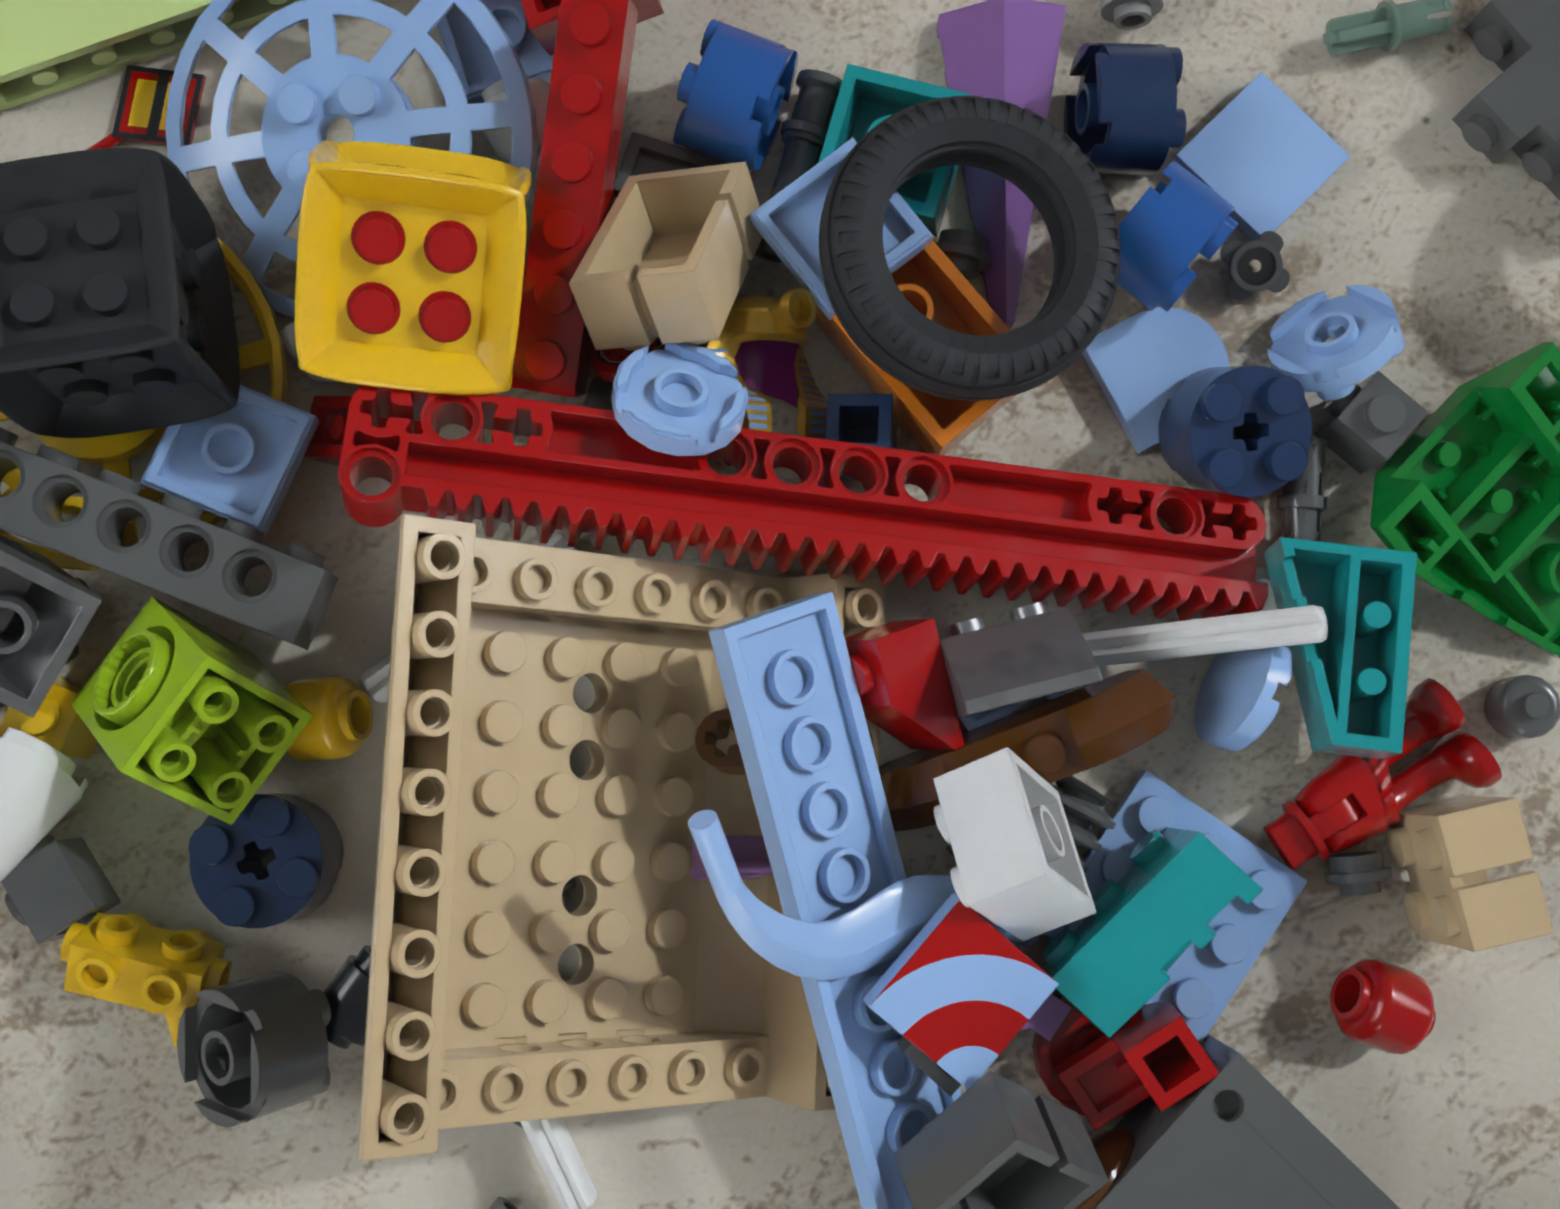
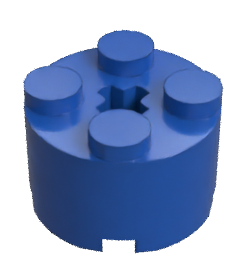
(734, 95)
(1167, 234)

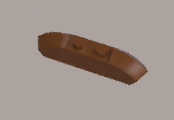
(1051, 737)

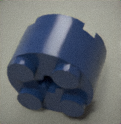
(1126, 106)
(1269, 426)
(230, 870)

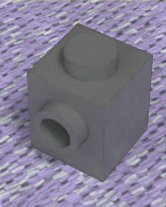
(1370, 422)
(57, 887)

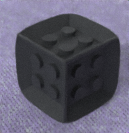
(111, 296)

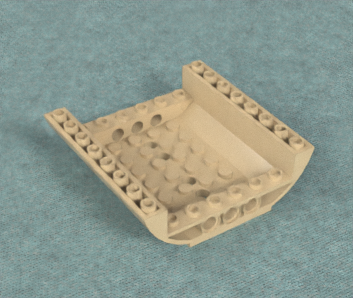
(494, 824)

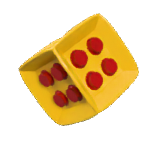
(410, 268)

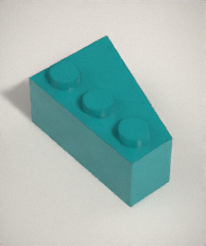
(1358, 676)
(1144, 925)

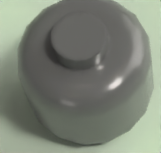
(1522, 707)

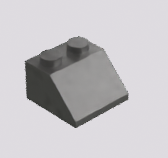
(39, 624)
(1016, 660)

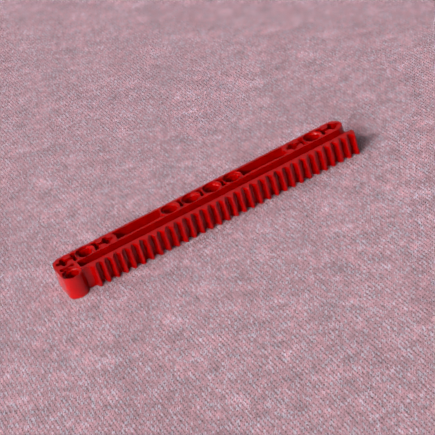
(979, 520)

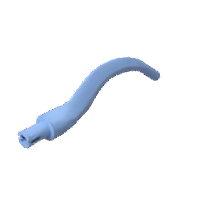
(824, 948)

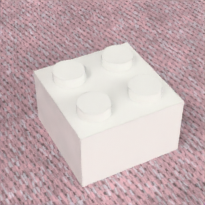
(1011, 846)

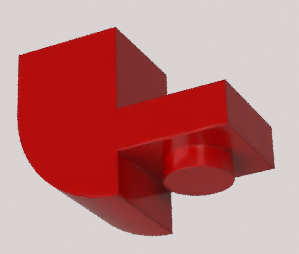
(1143, 1058)

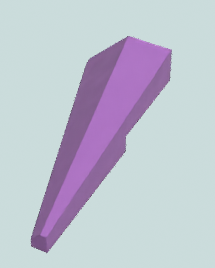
(1007, 55)

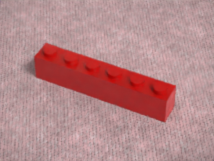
(572, 188)

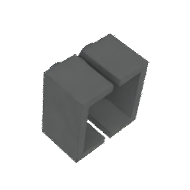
(1001, 1153)

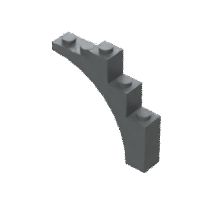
(1523, 102)

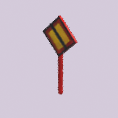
(144, 108)

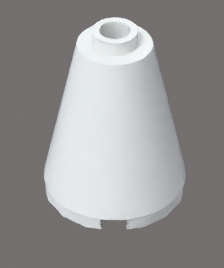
(33, 794)

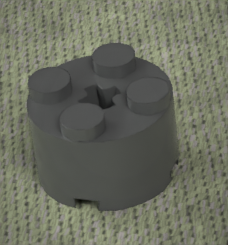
(255, 1047)

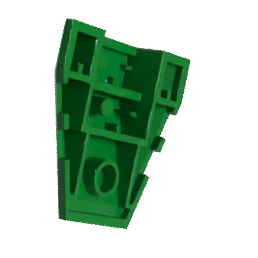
(1484, 497)

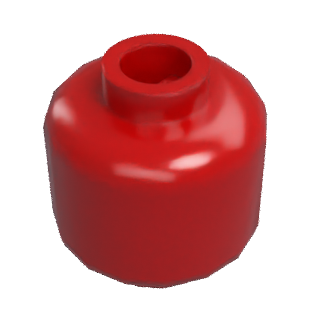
(1383, 1006)

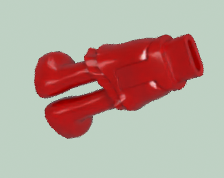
(1361, 800)

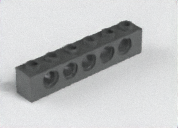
(287, 608)

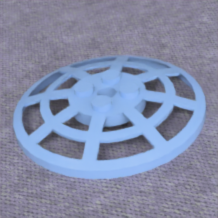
(331, 88)

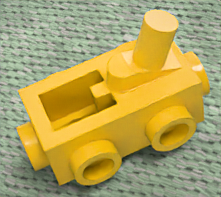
(142, 964)

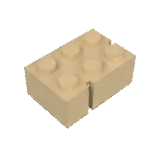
(669, 258)

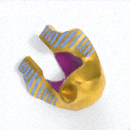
(766, 348)

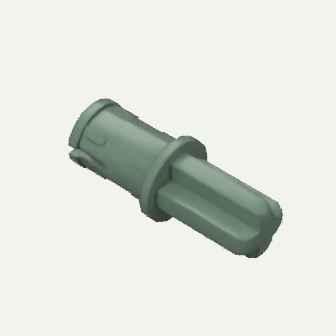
(1386, 26)

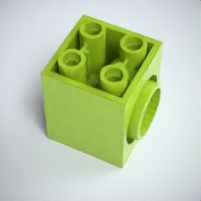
(190, 712)

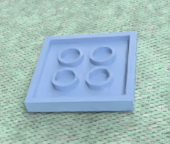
(1209, 977)

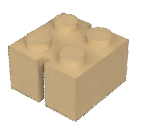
(1447, 857)

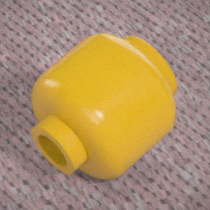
(339, 718)

